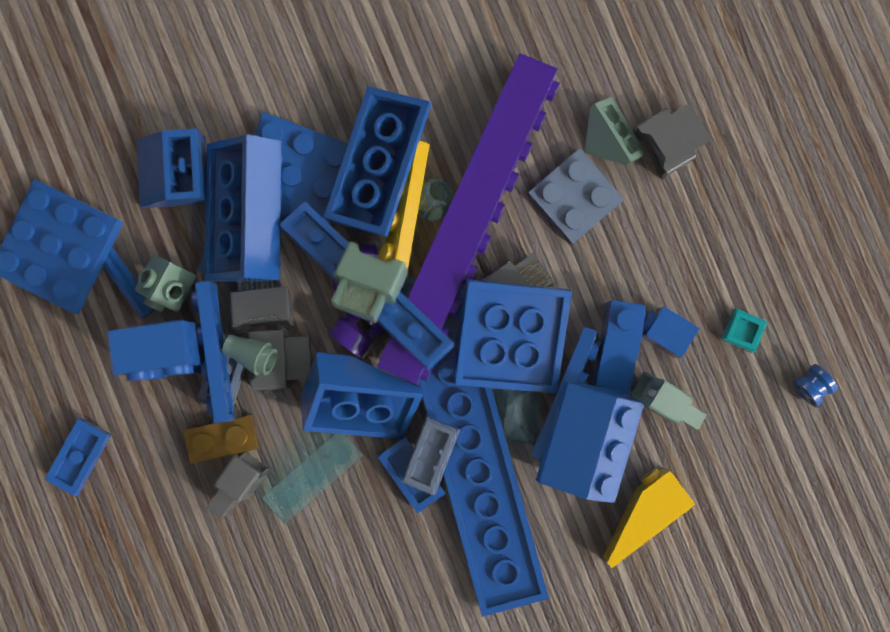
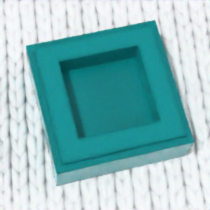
(744, 330)

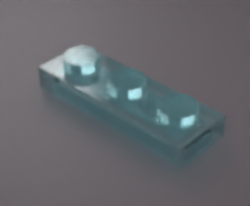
(313, 476)

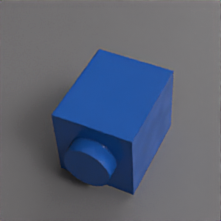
(668, 331)

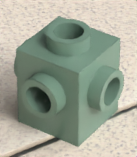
(164, 284)

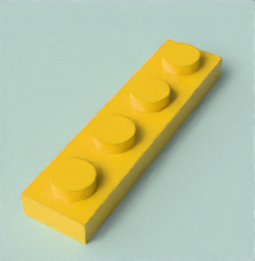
(401, 232)

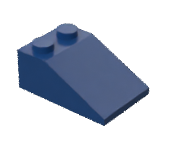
(356, 399)

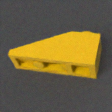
(650, 510)

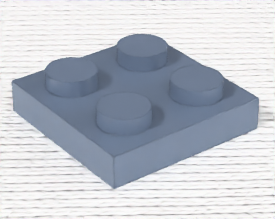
(575, 196)

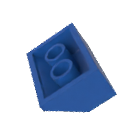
(590, 441)

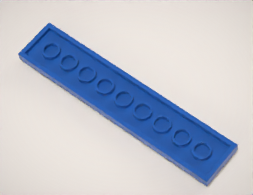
(483, 487)

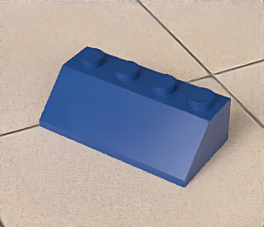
(377, 161)
(243, 209)

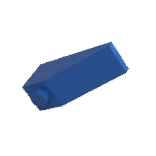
(620, 345)

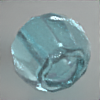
(435, 199)

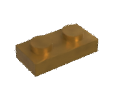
(221, 439)

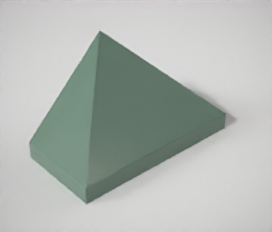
(611, 135)

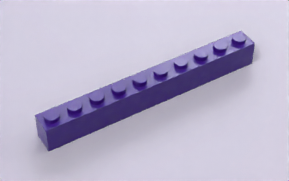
(476, 205)

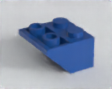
(172, 168)

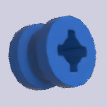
(815, 385)

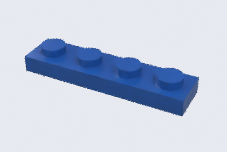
(211, 337)
(586, 349)

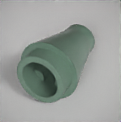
(252, 354)

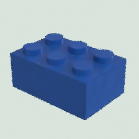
(156, 351)

